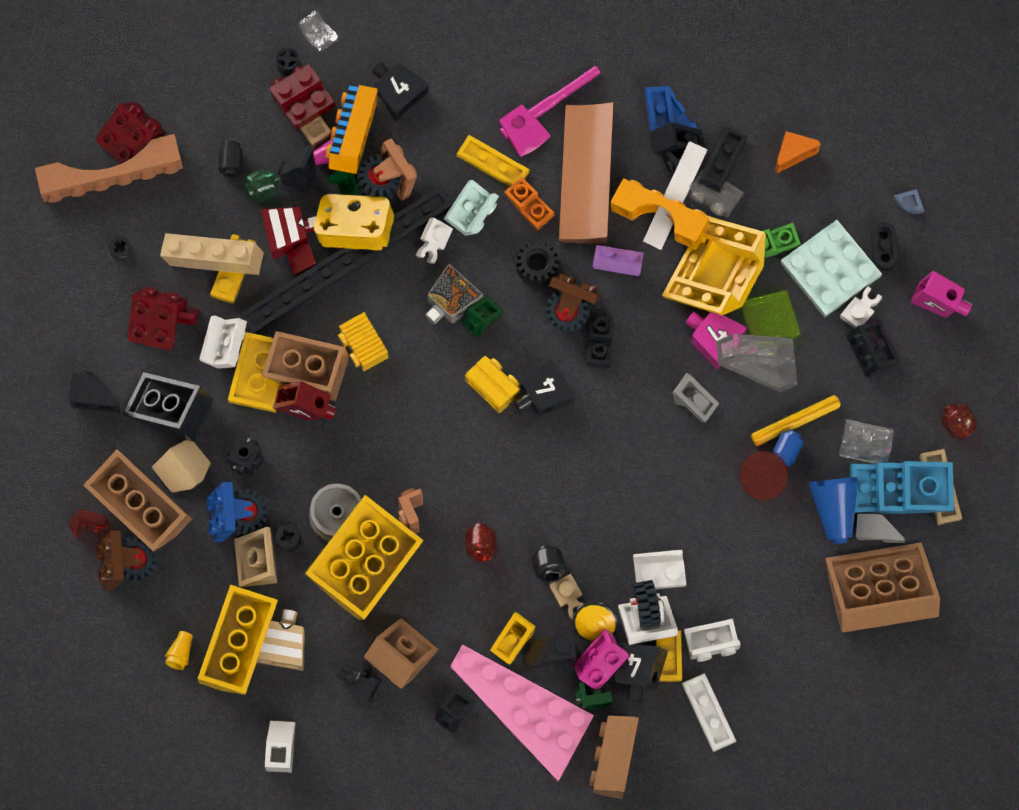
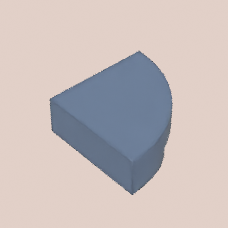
(909, 202)

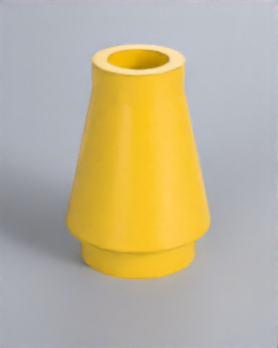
(179, 652)

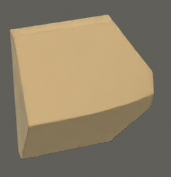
(182, 467)

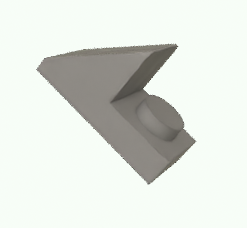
(694, 398)

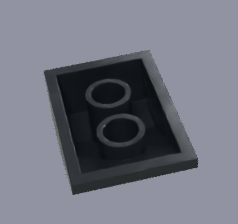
(169, 406)

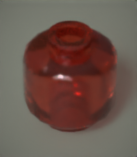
(481, 543)

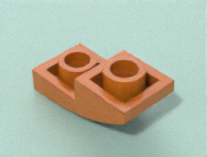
(528, 203)

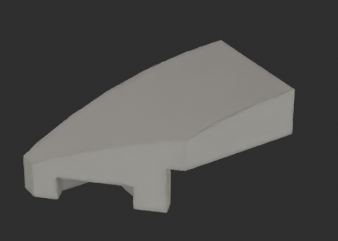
(877, 528)

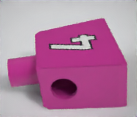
(940, 296)
(711, 330)

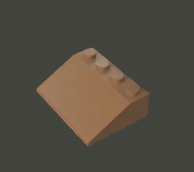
(882, 587)

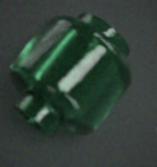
(261, 185)

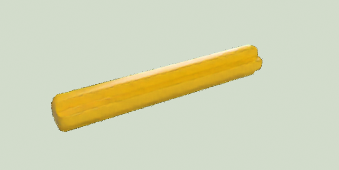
(795, 420)

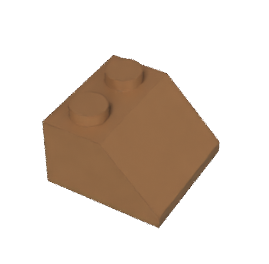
(400, 653)

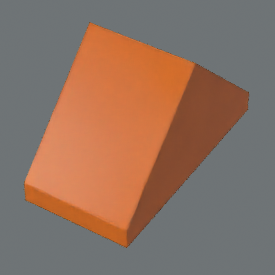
(795, 149)

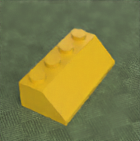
(237, 640)

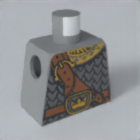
(451, 296)

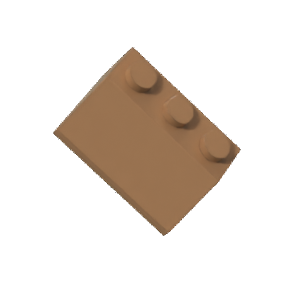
(614, 756)

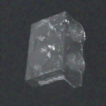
(719, 203)
(866, 442)

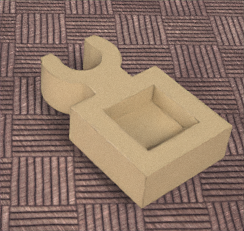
(566, 593)

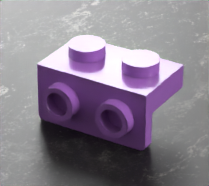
(618, 260)

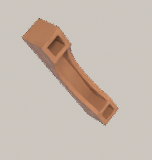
(157, 157)

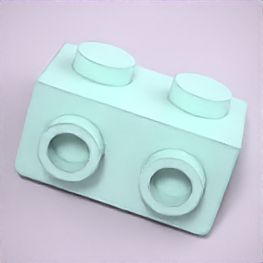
(471, 208)

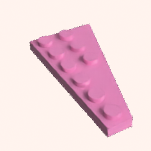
(535, 716)

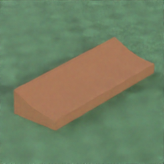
(586, 173)

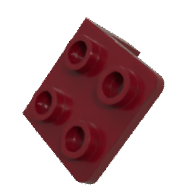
(128, 131)
(155, 317)

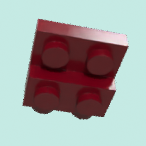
(301, 96)

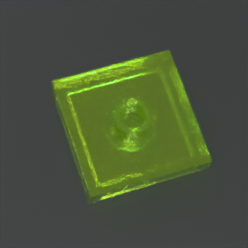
(771, 316)

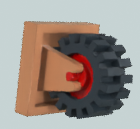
(387, 174)

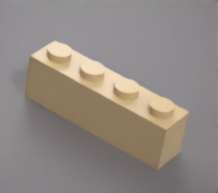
(212, 254)

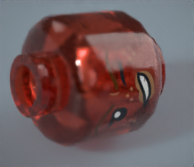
(959, 420)

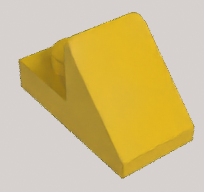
(513, 638)

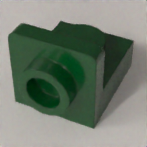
(481, 316)
(595, 700)

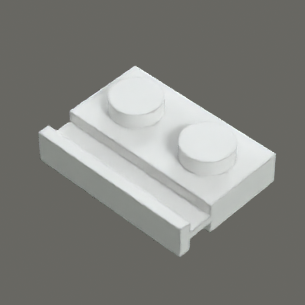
(663, 568)

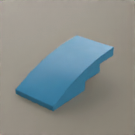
(904, 487)

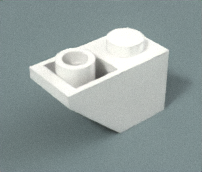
(280, 746)

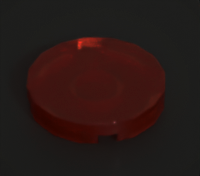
(764, 475)

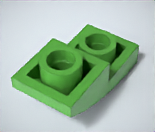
(781, 240)

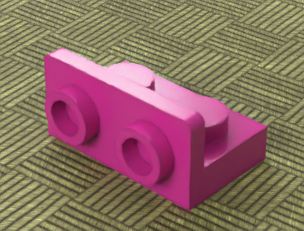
(600, 660)

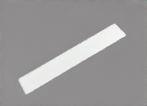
(676, 190)

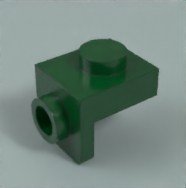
(346, 183)

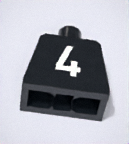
(399, 88)
(544, 390)
(640, 669)

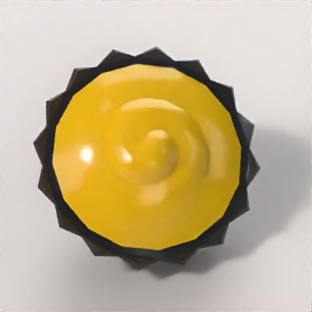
(592, 619)

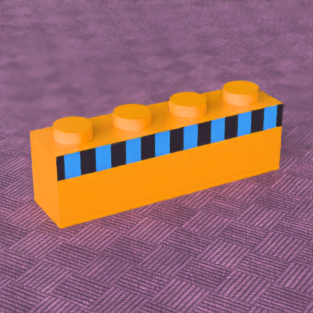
(352, 128)

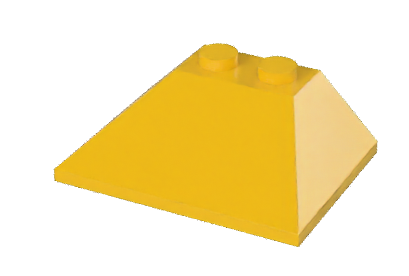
(720, 270)

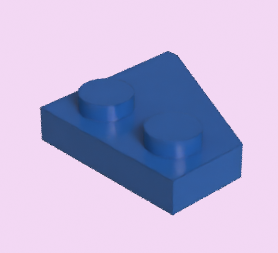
(664, 108)

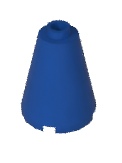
(836, 506)

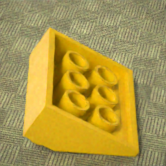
(363, 558)

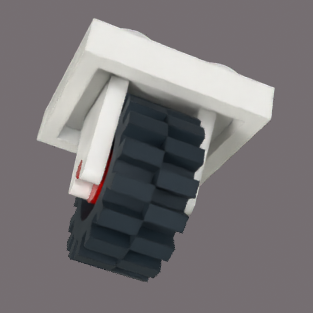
(647, 615)

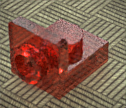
(92, 521)

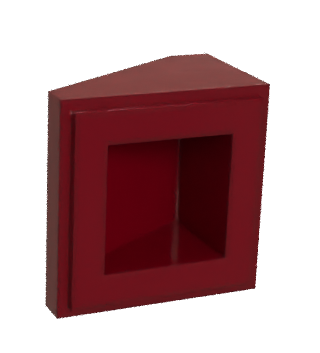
(301, 259)
(188, 316)

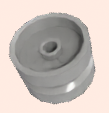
(329, 499)

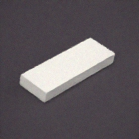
(708, 712)

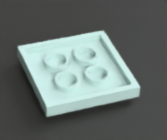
(830, 268)

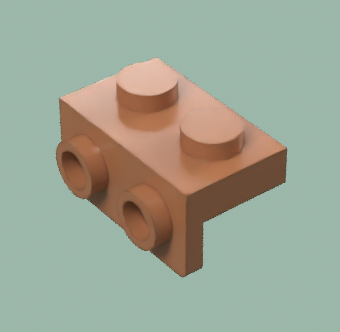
(407, 502)

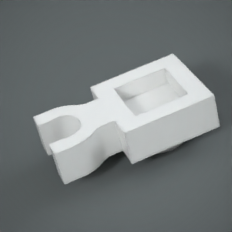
(435, 237)
(860, 311)

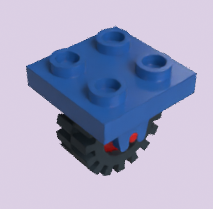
(234, 512)

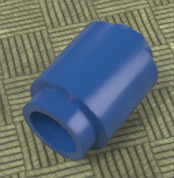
(788, 446)

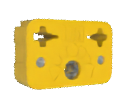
(354, 221)

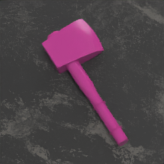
(522, 126)

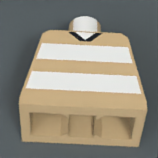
(284, 643)

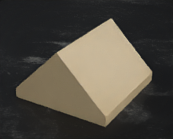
(256, 558)

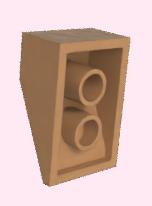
(308, 361)

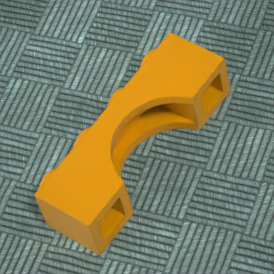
(634, 200)

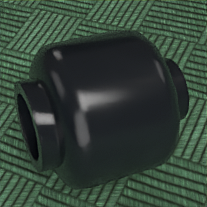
(548, 564)

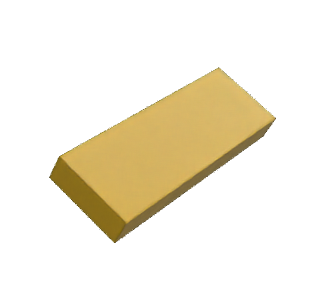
(491, 161)

